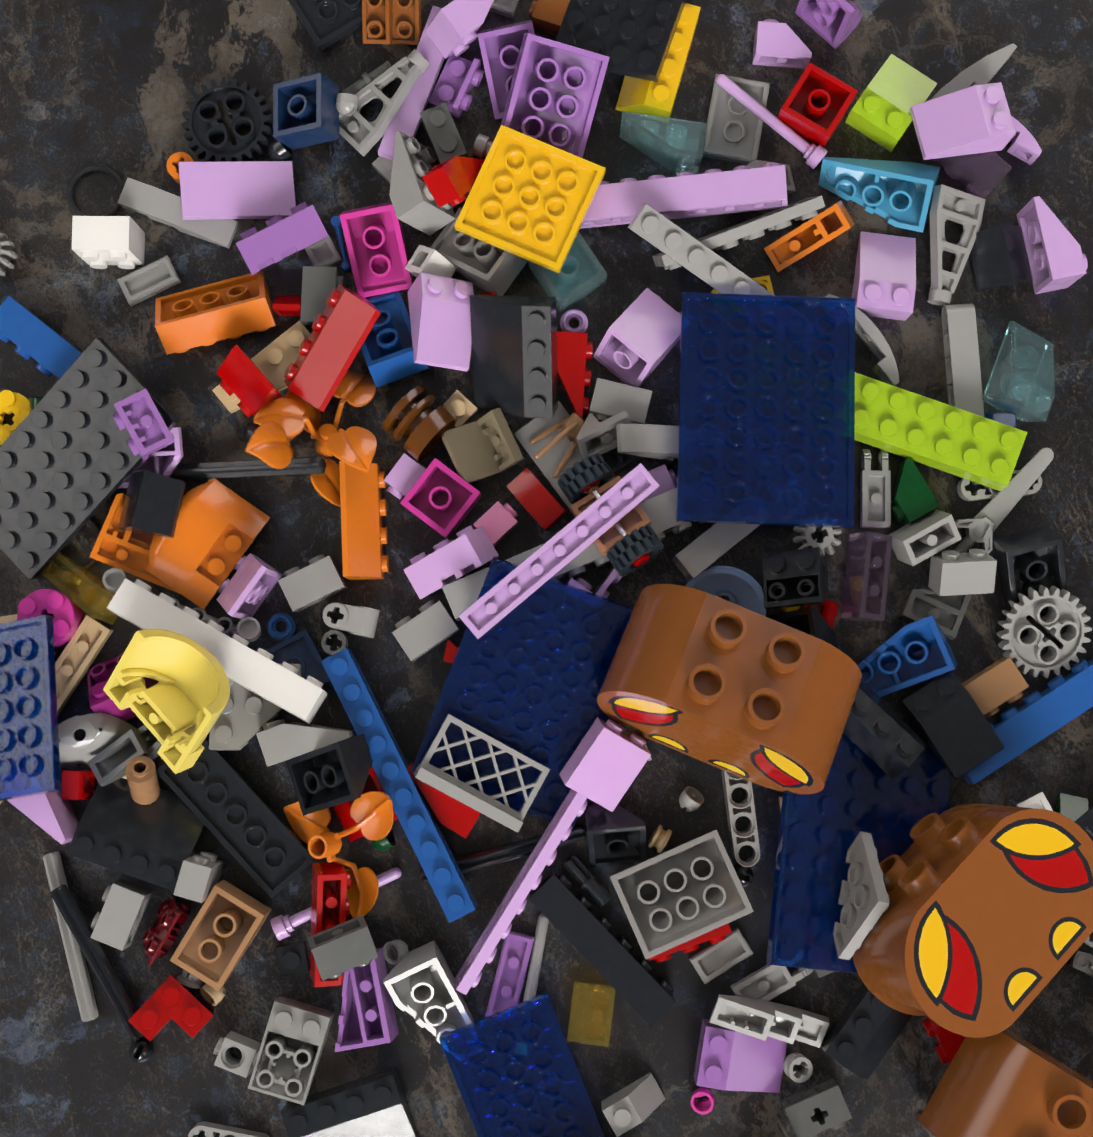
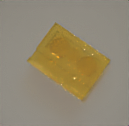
(591, 1014)

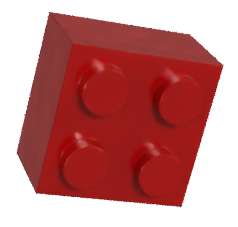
(816, 105)

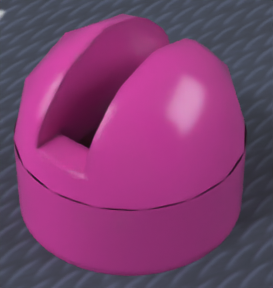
(703, 1105)

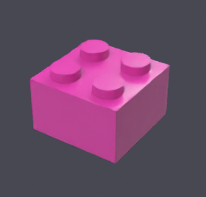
(441, 499)

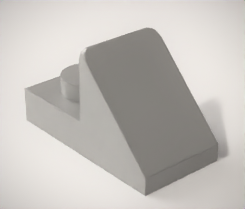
(598, 436)

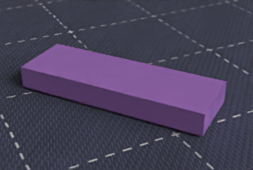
(510, 972)

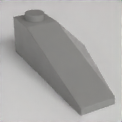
(427, 991)

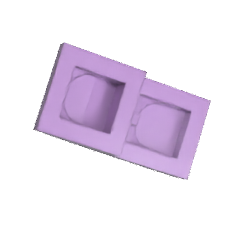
(1024, 144)

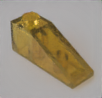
(81, 587)

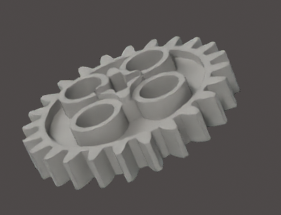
(1061, 611)

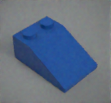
(389, 343)

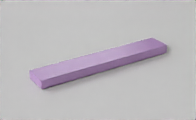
(408, 116)

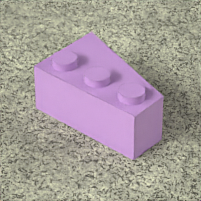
(450, 561)

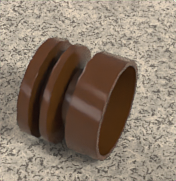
(414, 418)

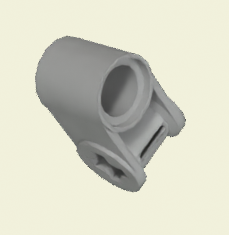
(356, 619)

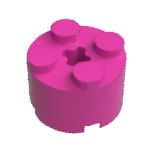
(46, 602)

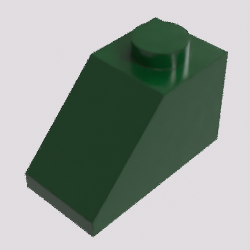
(910, 494)

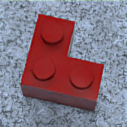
(169, 1003)

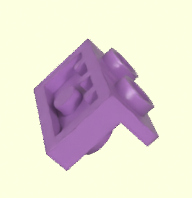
(457, 84)
(143, 423)

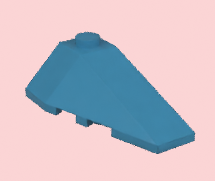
(889, 188)

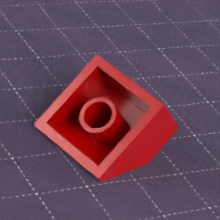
(246, 381)

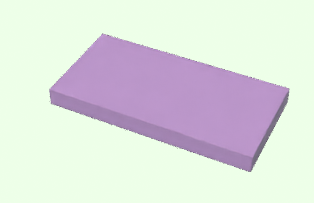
(236, 189)

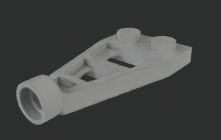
(366, 134)
(962, 209)

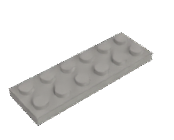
(752, 228)

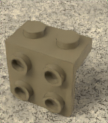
(482, 447)

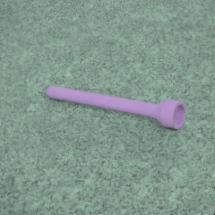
(811, 152)
(286, 924)

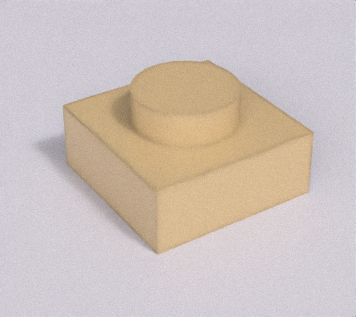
(461, 408)

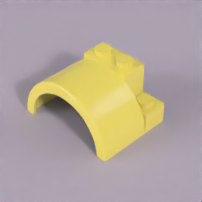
(185, 699)

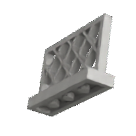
(471, 796)

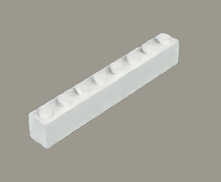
(242, 665)

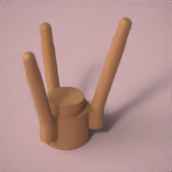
(568, 430)

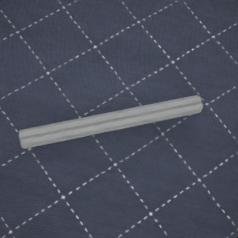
(74, 954)

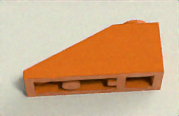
(809, 236)

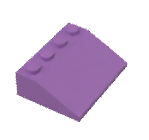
(555, 93)

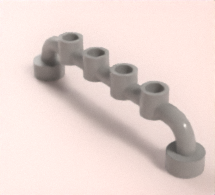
(246, 628)

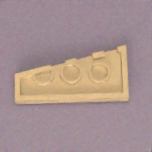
(272, 362)

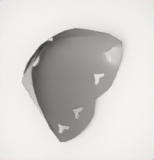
(80, 752)

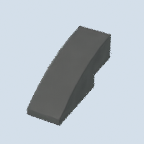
(112, 761)

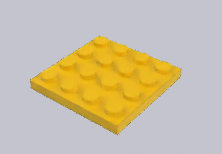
(530, 198)

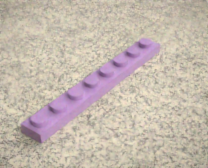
(558, 551)
(514, 900)

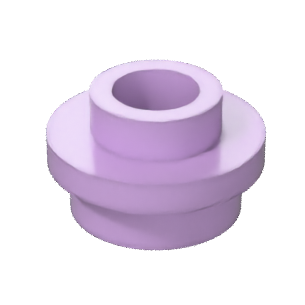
(574, 314)

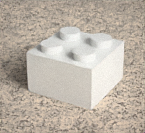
(108, 241)

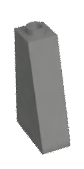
(710, 547)

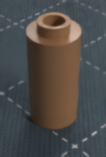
(142, 780)

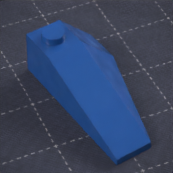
(908, 657)

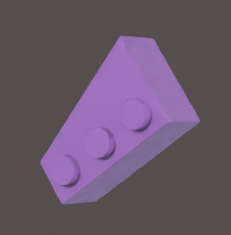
(281, 237)
(366, 1007)

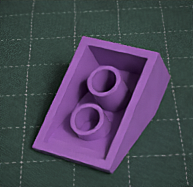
(830, 18)
(499, 55)
(738, 1061)

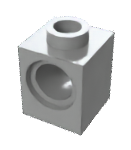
(248, 1047)

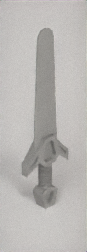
(982, 526)

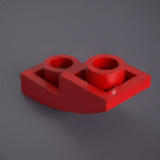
(536, 499)

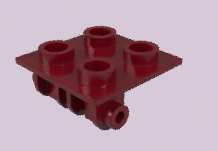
(160, 937)

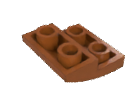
(391, 21)

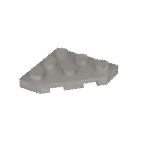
(242, 717)
(862, 897)

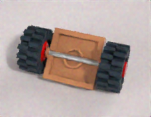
(631, 539)

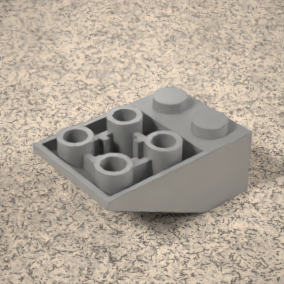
(408, 191)
(291, 1050)

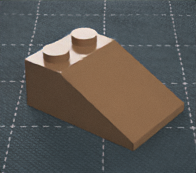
(220, 934)

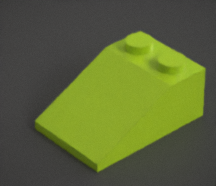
(885, 104)

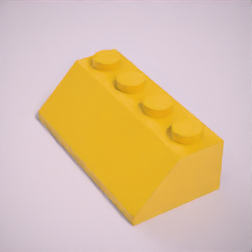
(659, 97)

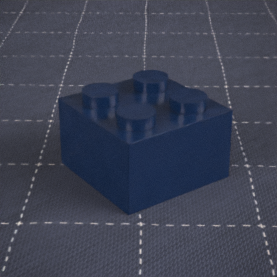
(305, 111)

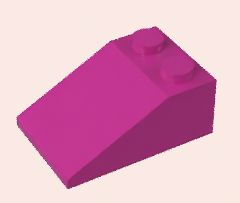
(376, 249)

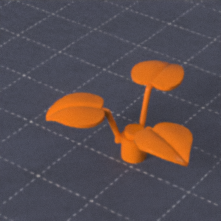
(353, 446)
(273, 447)
(374, 817)

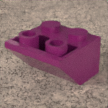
(99, 700)

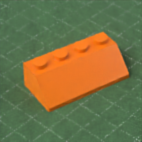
(214, 312)
(362, 522)

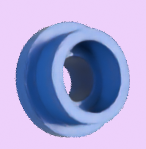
(275, 620)

